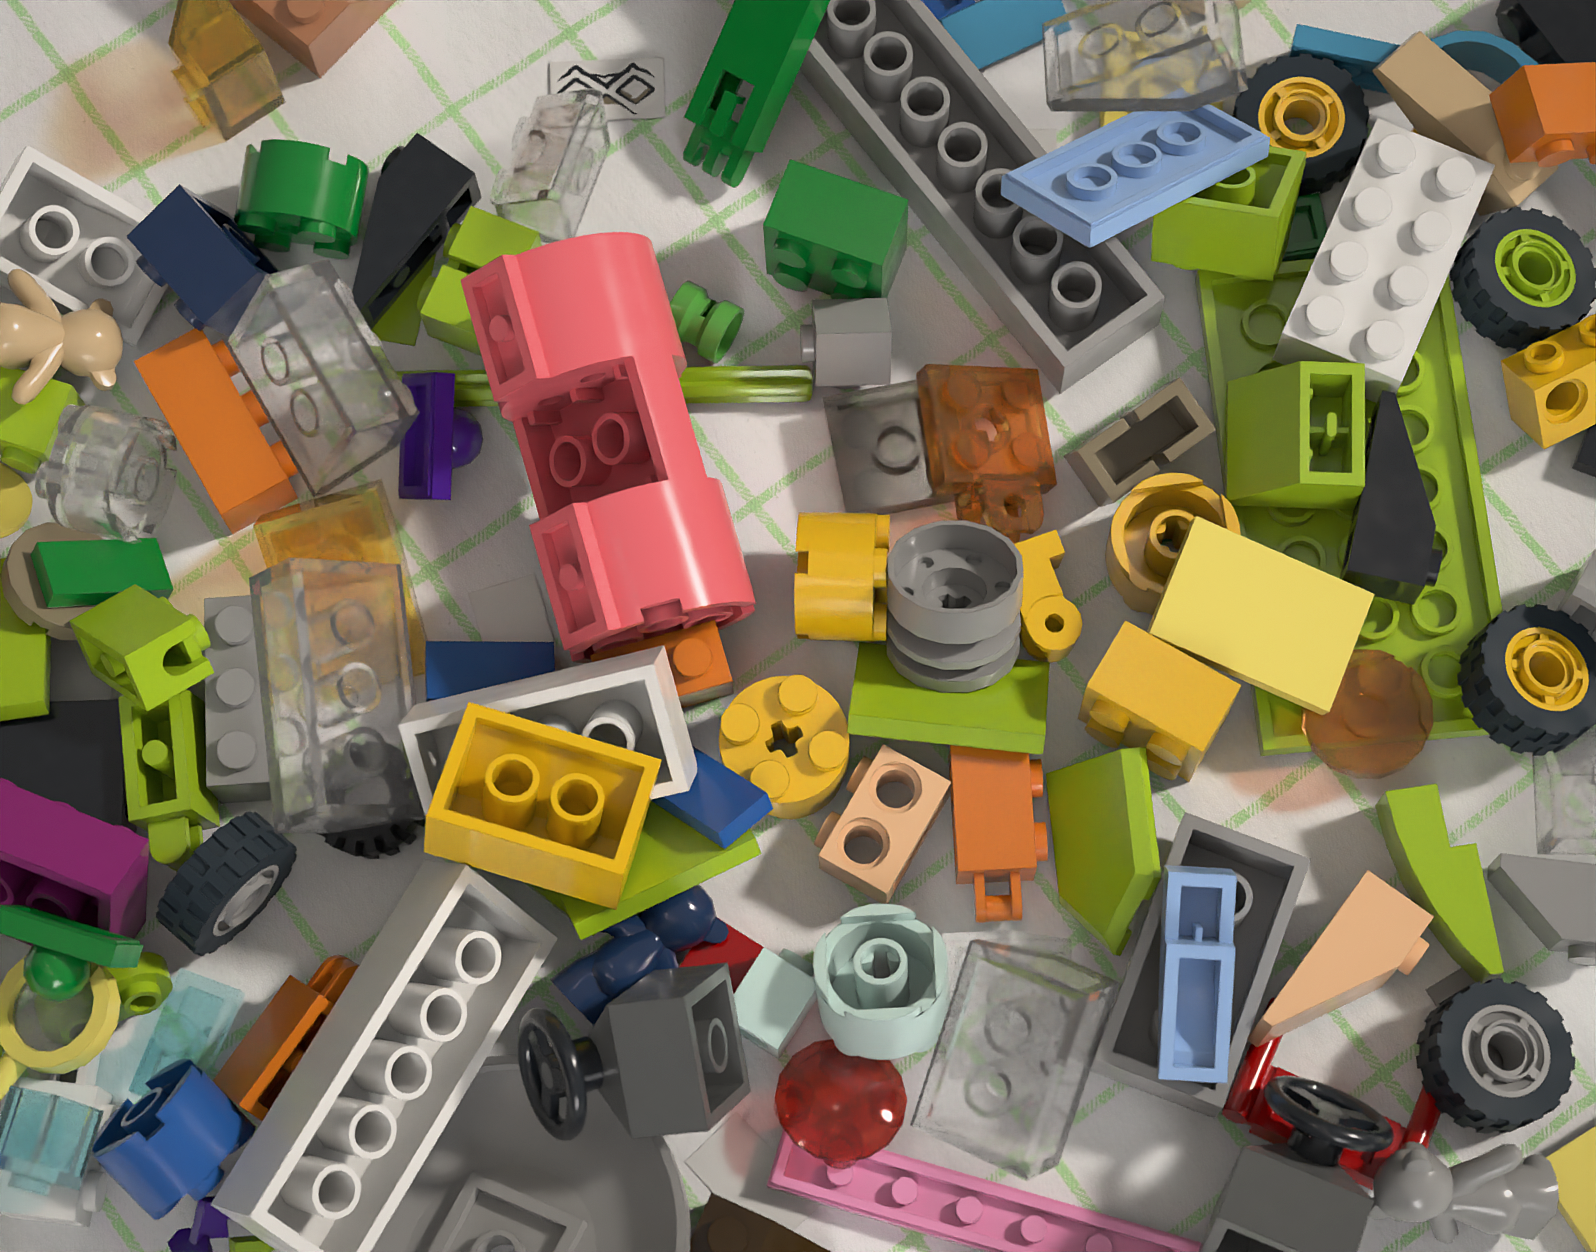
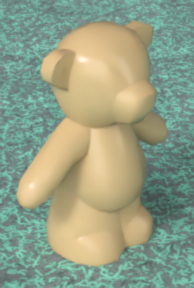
(39, 337)

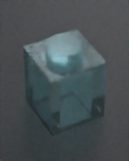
(45, 1140)

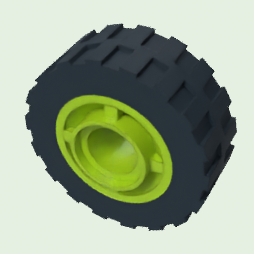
(1523, 278)

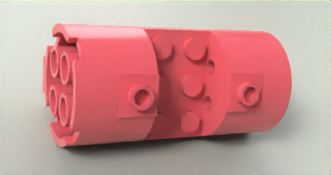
(590, 378)

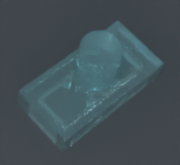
(190, 1027)

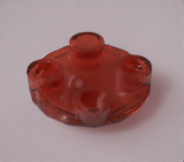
(839, 1104)

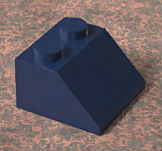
(201, 259)

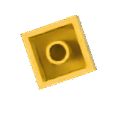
(1156, 701)

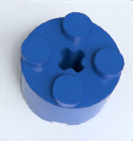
(172, 1139)

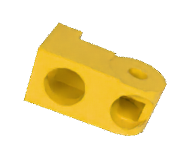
(1047, 619)

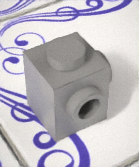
(848, 342)

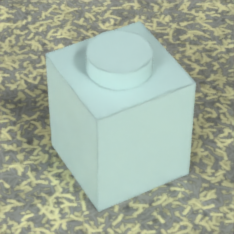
(775, 999)

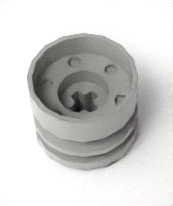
(954, 606)

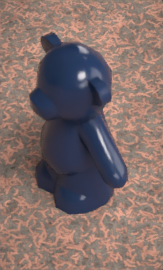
(638, 948)

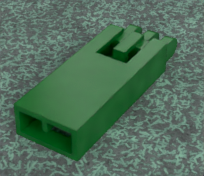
(765, 47)

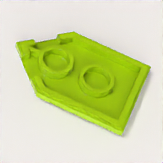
(1104, 841)

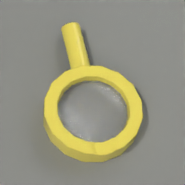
(50, 1033)

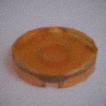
(1375, 719)

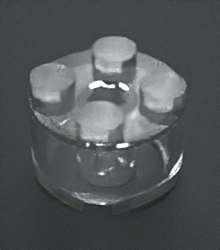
(108, 472)

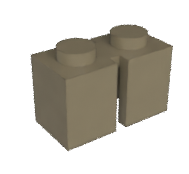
(1153, 429)

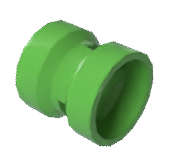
(705, 322)

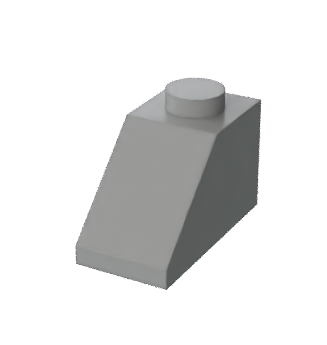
(1552, 900)

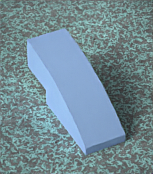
(1196, 973)

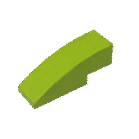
(1441, 878)

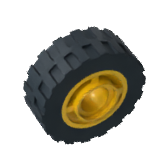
(1322, 97)
(1531, 679)

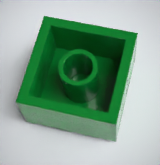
(834, 234)

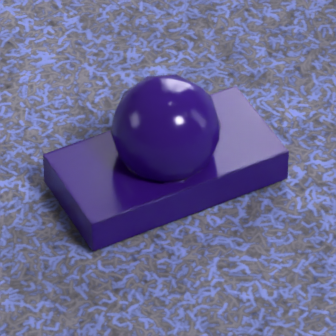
(437, 440)

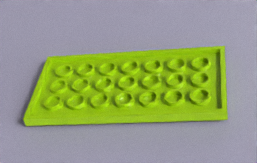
(1240, 338)

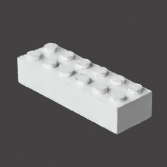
(387, 1066)

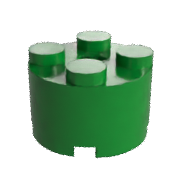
(301, 197)

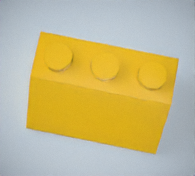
(540, 805)

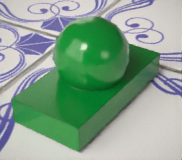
(64, 950)

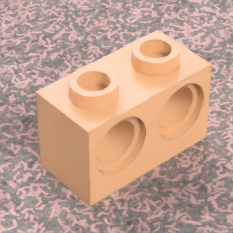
(896, 830)

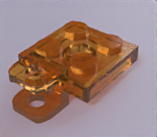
(990, 475)

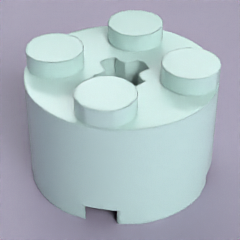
(881, 982)

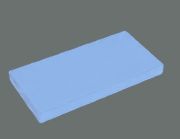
(1133, 170)

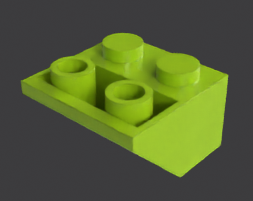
(1297, 436)

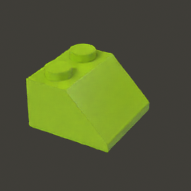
(1236, 223)

